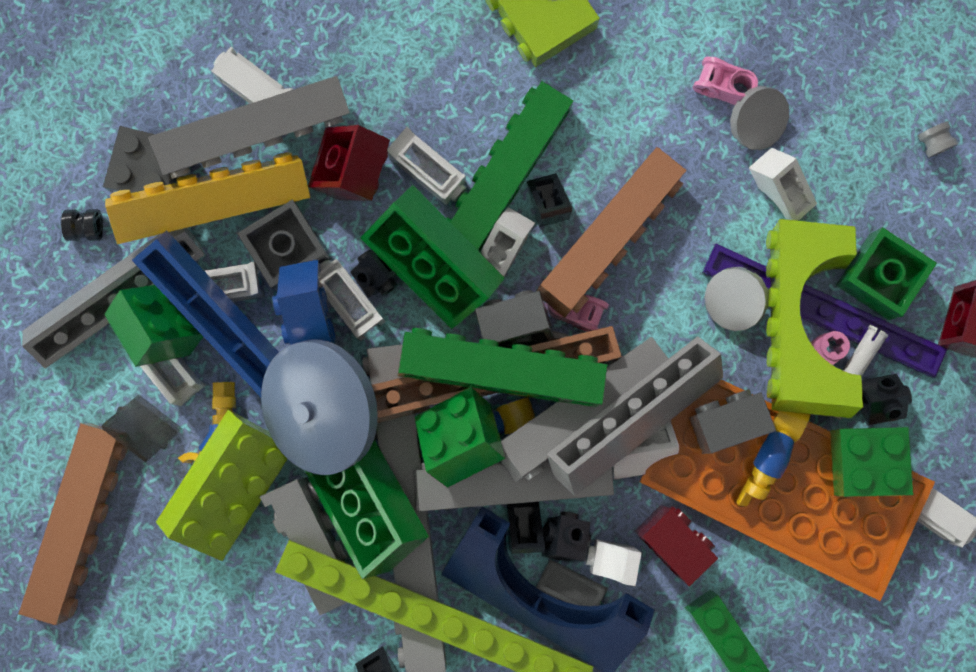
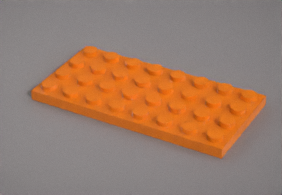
(839, 536)

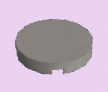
(760, 118)
(736, 298)

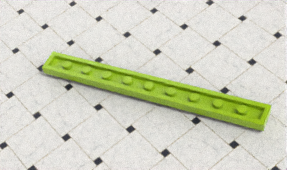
(422, 613)

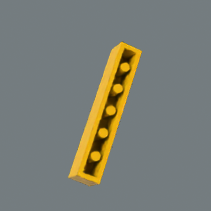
(206, 198)

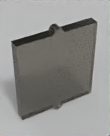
(141, 428)

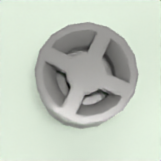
(938, 139)

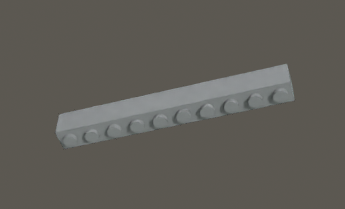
(401, 449)

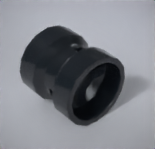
(84, 224)

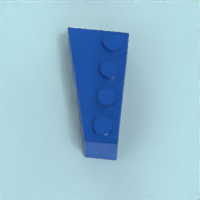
(302, 304)

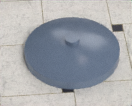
(319, 407)

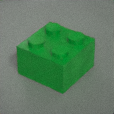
(886, 274)
(151, 326)
(459, 437)
(871, 462)

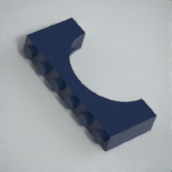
(593, 633)

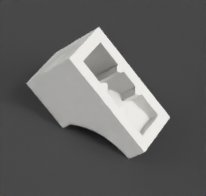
(784, 183)
(507, 239)
(656, 447)
(614, 561)

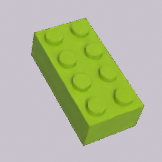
(222, 487)

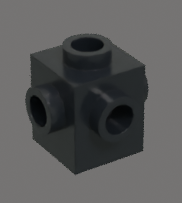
(374, 275)
(885, 399)
(566, 538)

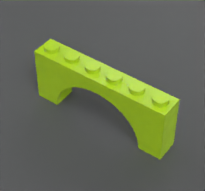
(545, 25)
(799, 374)

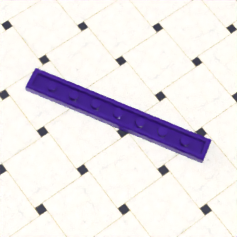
(842, 317)

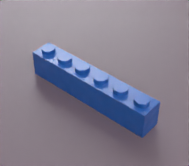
(207, 308)

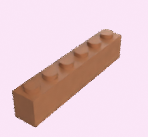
(610, 232)
(73, 526)

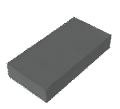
(570, 585)

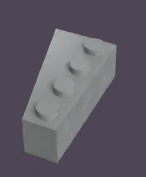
(304, 522)

